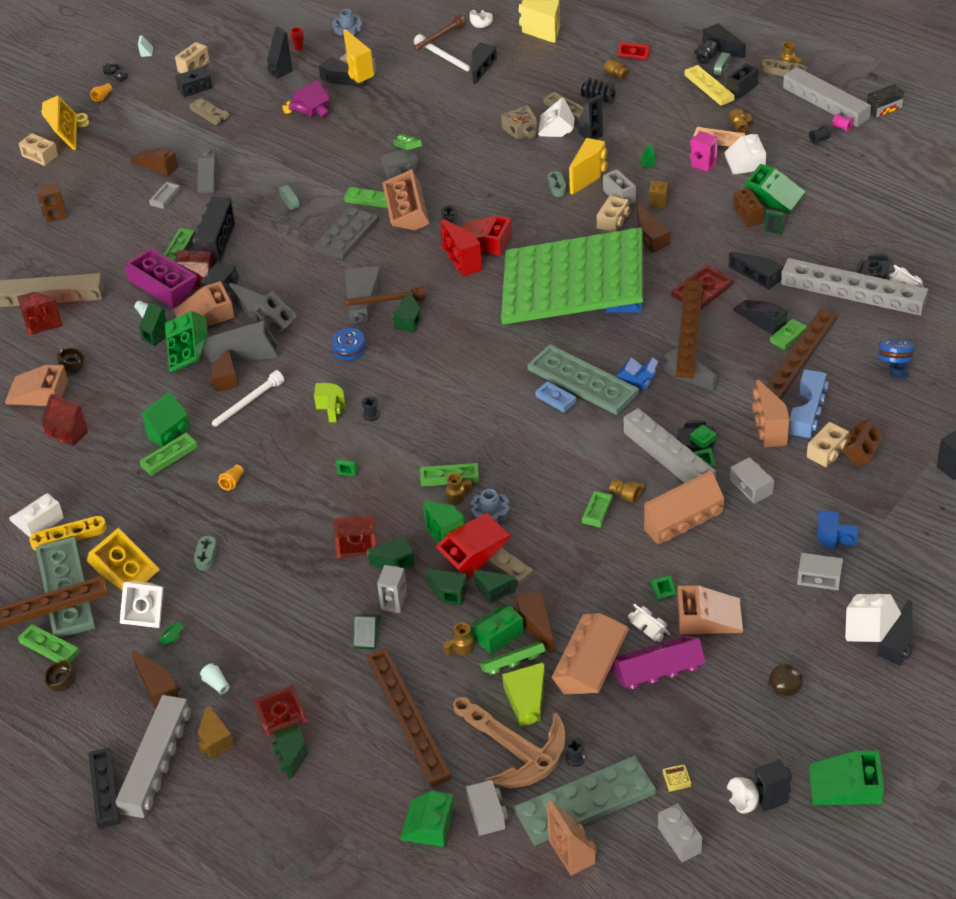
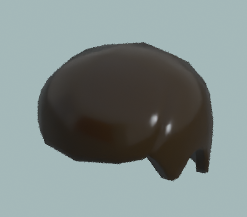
(71, 359)
(60, 676)
(785, 680)

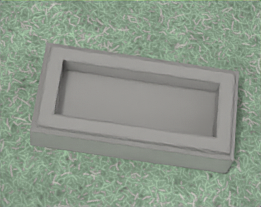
(165, 195)

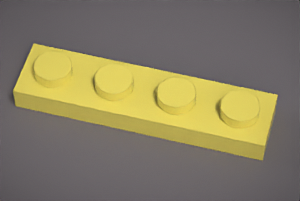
(709, 85)

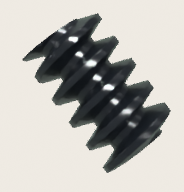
(593, 89)

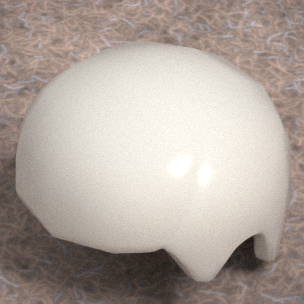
(480, 20)
(744, 794)

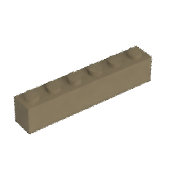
(63, 288)

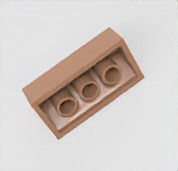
(405, 201)
(683, 508)
(589, 654)

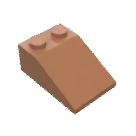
(569, 840)

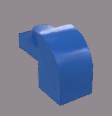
(636, 374)
(831, 533)

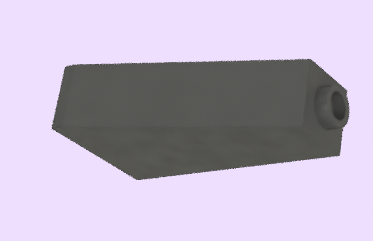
(361, 283)
(243, 343)

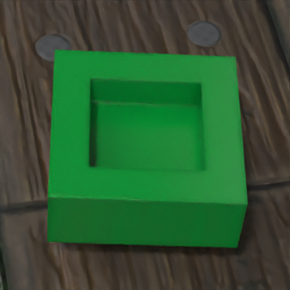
(703, 436)
(171, 634)

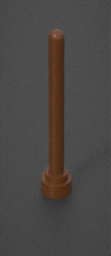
(458, 22)
(418, 294)

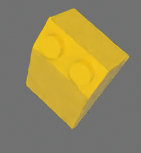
(358, 58)
(61, 119)
(587, 164)
(121, 560)

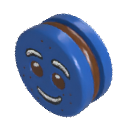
(349, 344)
(896, 351)

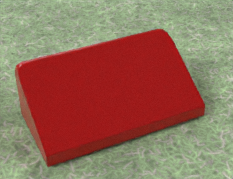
(634, 51)

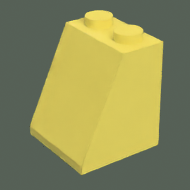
(540, 18)

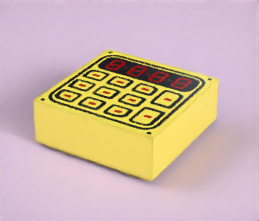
(676, 778)

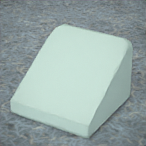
(145, 47)

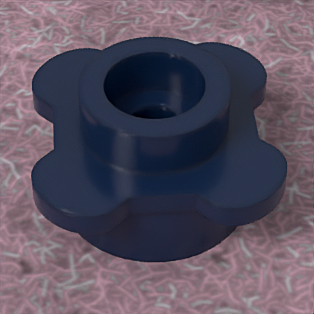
(898, 370)

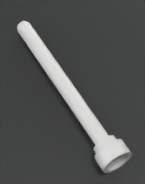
(419, 38)
(274, 379)

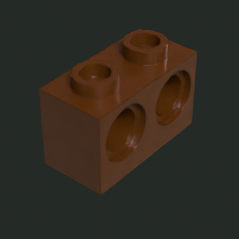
(52, 201)
(748, 207)
(862, 443)

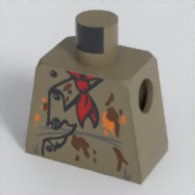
(520, 123)

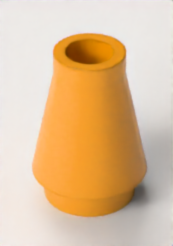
(100, 92)
(230, 478)

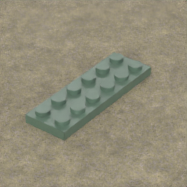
(583, 379)
(60, 568)
(588, 797)

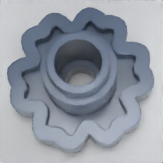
(347, 21)
(491, 503)

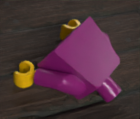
(310, 100)

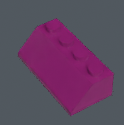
(160, 277)
(657, 661)

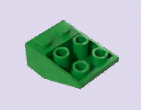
(774, 188)
(185, 339)
(847, 779)

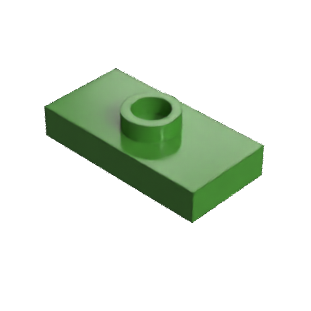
(788, 334)
(597, 509)

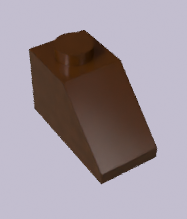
(223, 373)

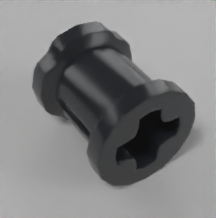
(819, 134)
(370, 405)
(575, 755)

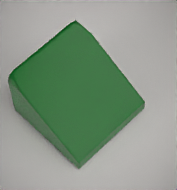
(648, 157)
(707, 456)
(347, 467)
(663, 587)

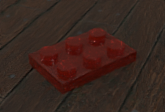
(713, 285)

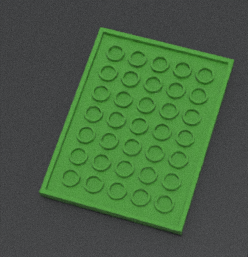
(573, 276)

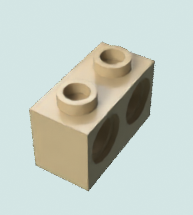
(192, 58)
(38, 149)
(613, 213)
(827, 444)

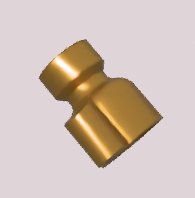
(788, 53)
(616, 68)
(740, 120)
(457, 489)
(628, 491)
(462, 641)

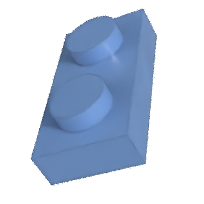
(555, 396)

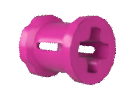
(842, 122)

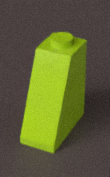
(526, 692)

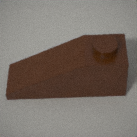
(158, 160)
(654, 233)
(535, 618)
(155, 678)

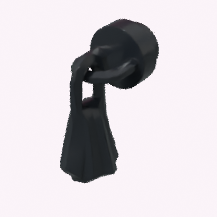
(119, 72)

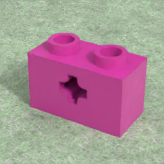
(703, 151)

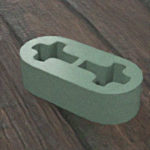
(722, 64)
(554, 184)
(289, 197)
(201, 552)

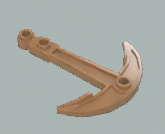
(529, 753)

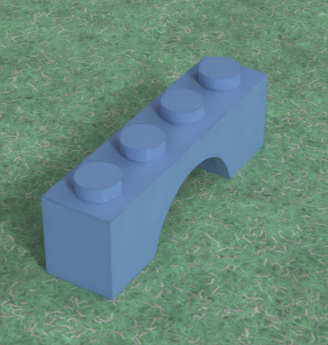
(803, 418)

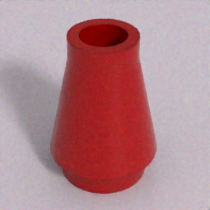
(297, 37)

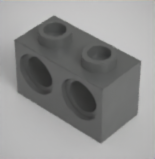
(273, 314)

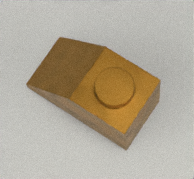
(658, 194)
(213, 735)

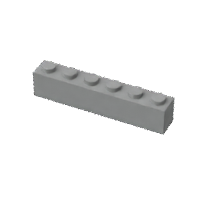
(826, 96)
(664, 446)
(153, 757)

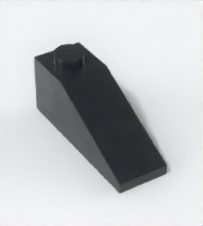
(725, 40)
(279, 54)
(483, 58)
(337, 73)
(591, 119)
(758, 269)
(763, 314)
(897, 642)

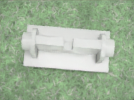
(902, 275)
(642, 617)

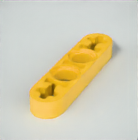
(67, 531)

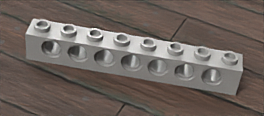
(854, 286)

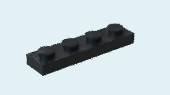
(104, 788)

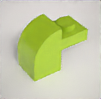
(329, 397)

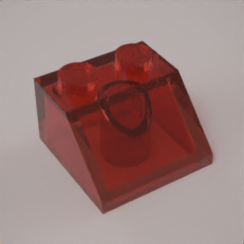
(196, 262)
(39, 312)
(64, 420)
(354, 535)
(279, 710)

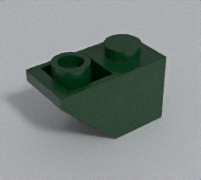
(407, 315)
(153, 324)
(392, 554)
(447, 586)
(292, 749)

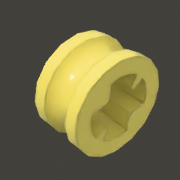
(82, 120)

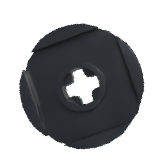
(877, 266)
(684, 435)

